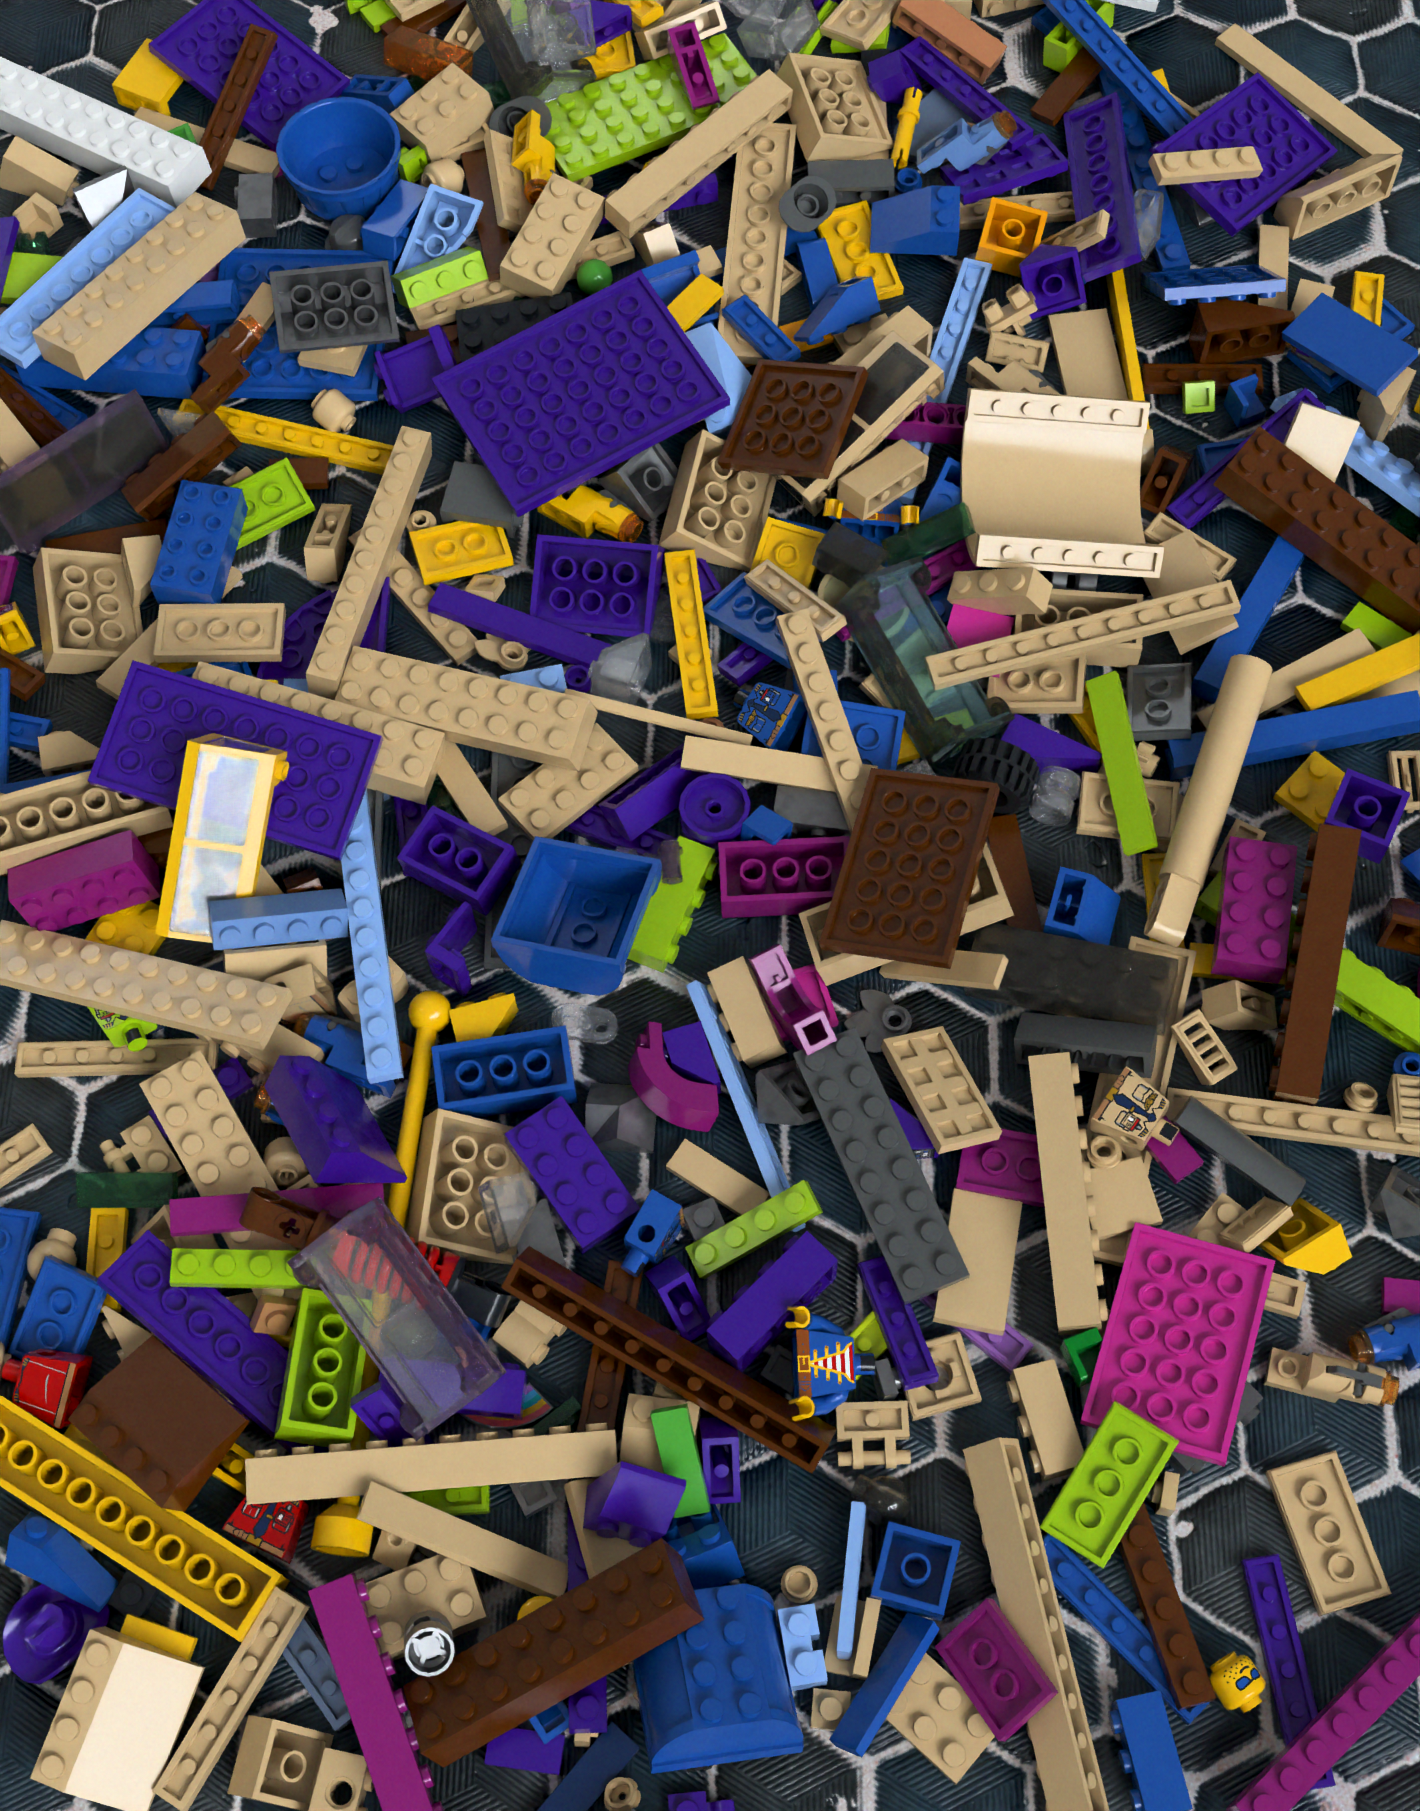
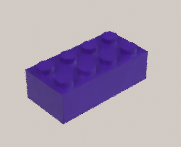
(572, 1174)
(761, 1309)

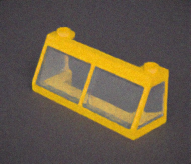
(217, 830)

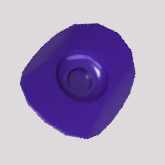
(47, 1633)

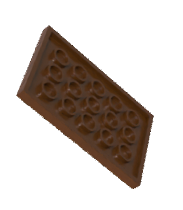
(910, 867)

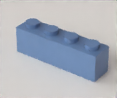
(277, 919)

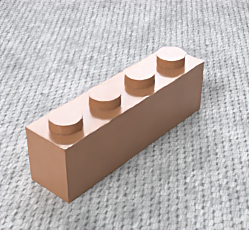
(952, 35)

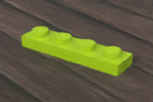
(753, 1229)
(233, 1268)

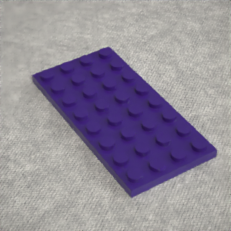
(164, 710)

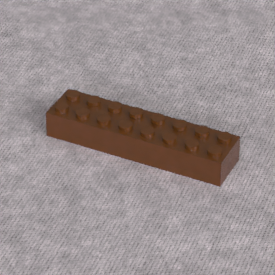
(1327, 526)
(1317, 964)
(553, 1653)

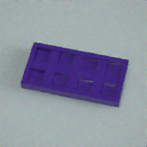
(1007, 170)

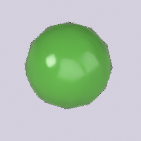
(594, 276)

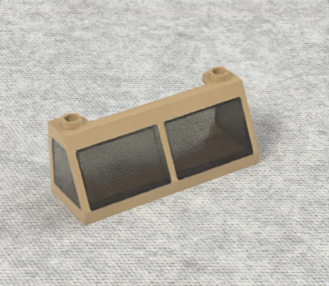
(895, 386)

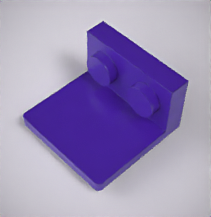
(445, 947)

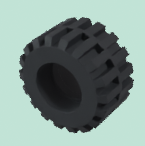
(1002, 764)

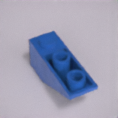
(841, 306)
(943, 492)

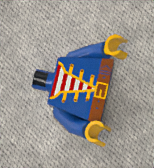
(879, 525)
(823, 1364)

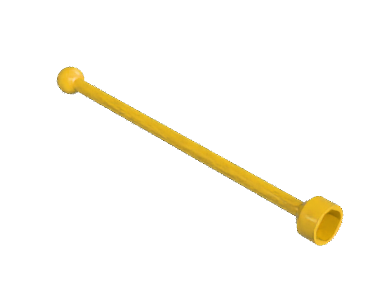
(337, 1528)

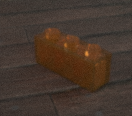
(423, 54)

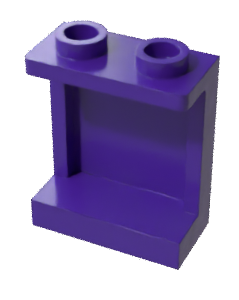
(410, 369)

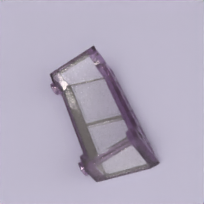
(400, 1315)

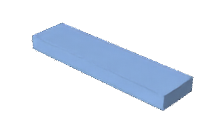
(851, 1581)

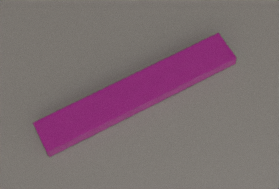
(223, 1212)

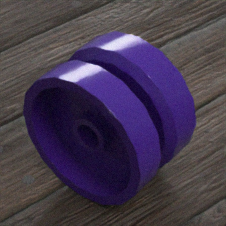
(713, 810)

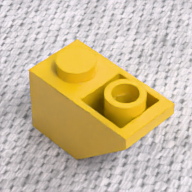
(483, 1018)

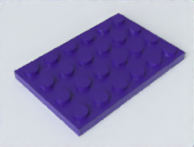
(206, 45)
(1282, 140)

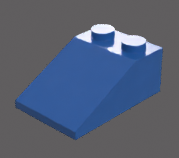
(917, 222)

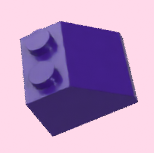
(632, 1504)

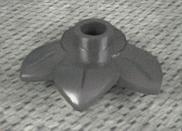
(874, 1019)

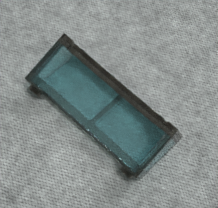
(895, 632)

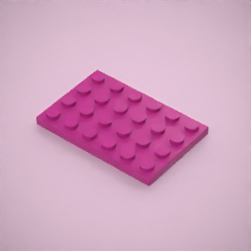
(1181, 1339)

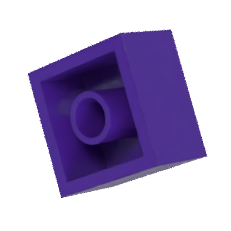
(1368, 806)

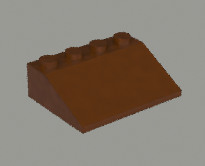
(160, 1424)

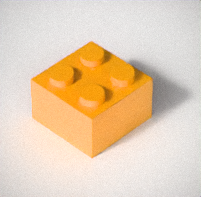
(1009, 235)

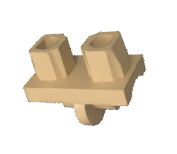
(1013, 315)

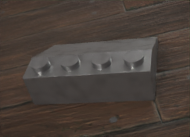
(334, 307)

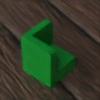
(1082, 1355)

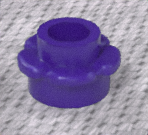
(575, 673)

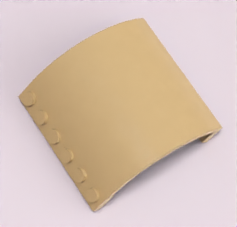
(1056, 483)

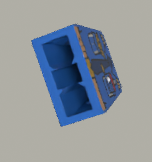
(771, 714)
(658, 1221)

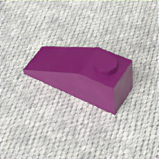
(692, 65)

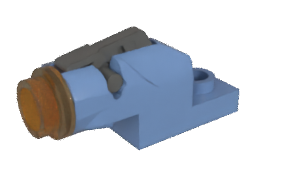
(967, 144)

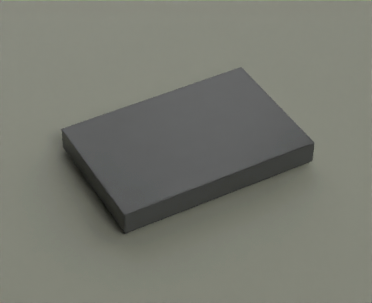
(1159, 701)

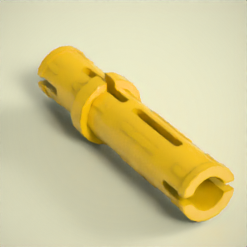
(908, 117)

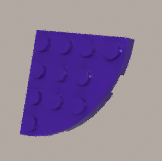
(304, 630)

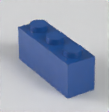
(393, 220)
(1149, 1753)

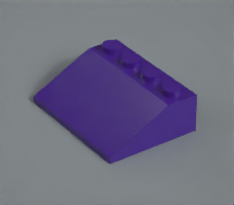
(596, 584)
(330, 1124)

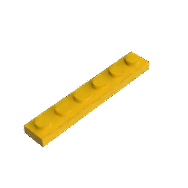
(691, 635)

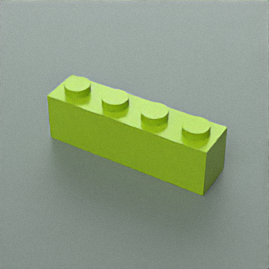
(671, 908)

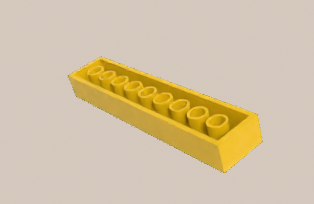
(129, 1527)

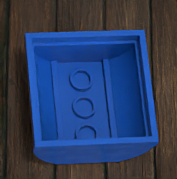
(575, 915)
(719, 1686)

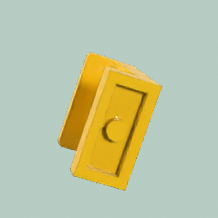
(146, 82)

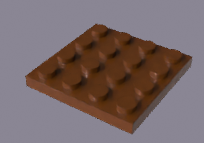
(793, 418)

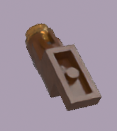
(224, 362)

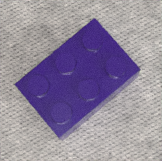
(459, 860)

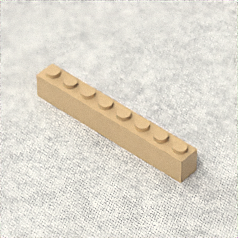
(698, 153)
(1064, 1194)

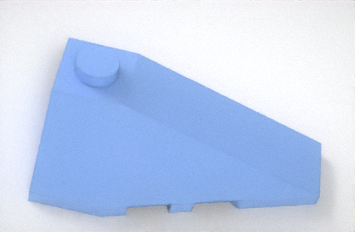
(440, 226)
(727, 370)

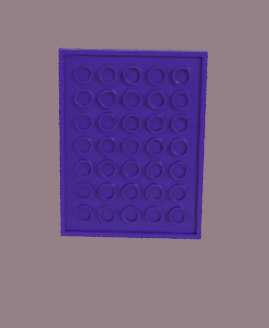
(580, 392)

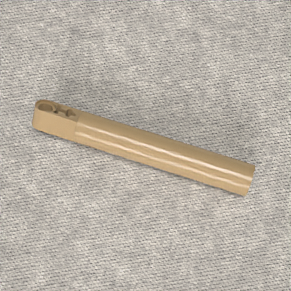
(1207, 798)

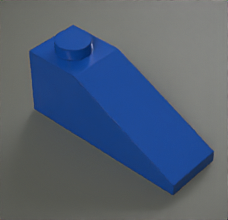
(380, 90)
(58, 1561)

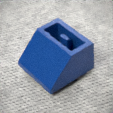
(1082, 908)
(705, 1549)

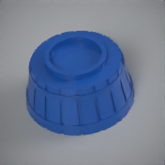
(340, 156)

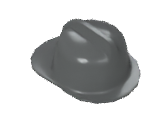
(510, 113)
(807, 204)
(345, 233)

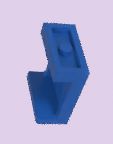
(673, 276)

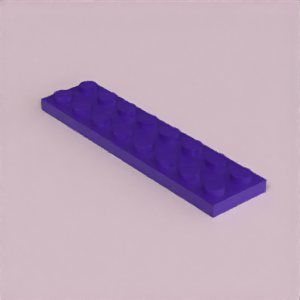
(1101, 182)
(202, 1331)

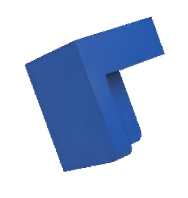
(1243, 402)
(767, 826)

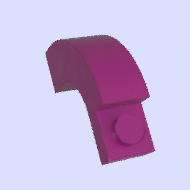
(795, 1013)
(665, 1092)

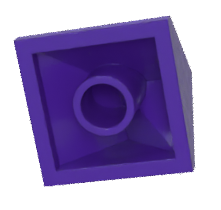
(1054, 278)

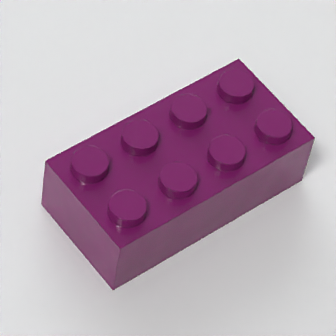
(779, 877)
(84, 882)
(1254, 910)

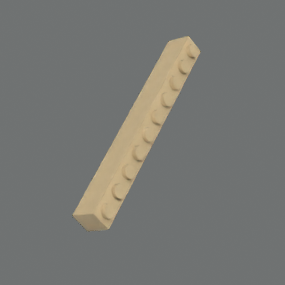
(370, 561)
(430, 1466)
(1030, 1604)

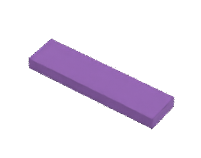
(1005, 1350)

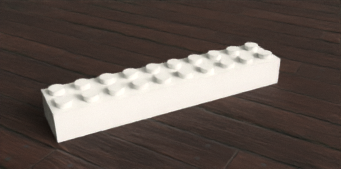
(98, 135)

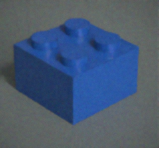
(915, 1571)

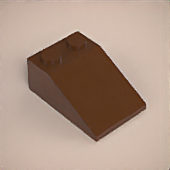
(1237, 331)

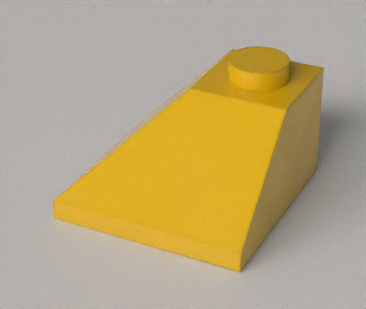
(1308, 1240)

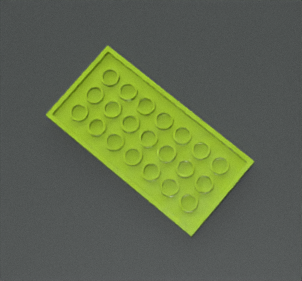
(636, 111)

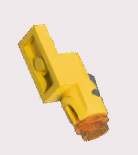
(532, 155)
(594, 510)

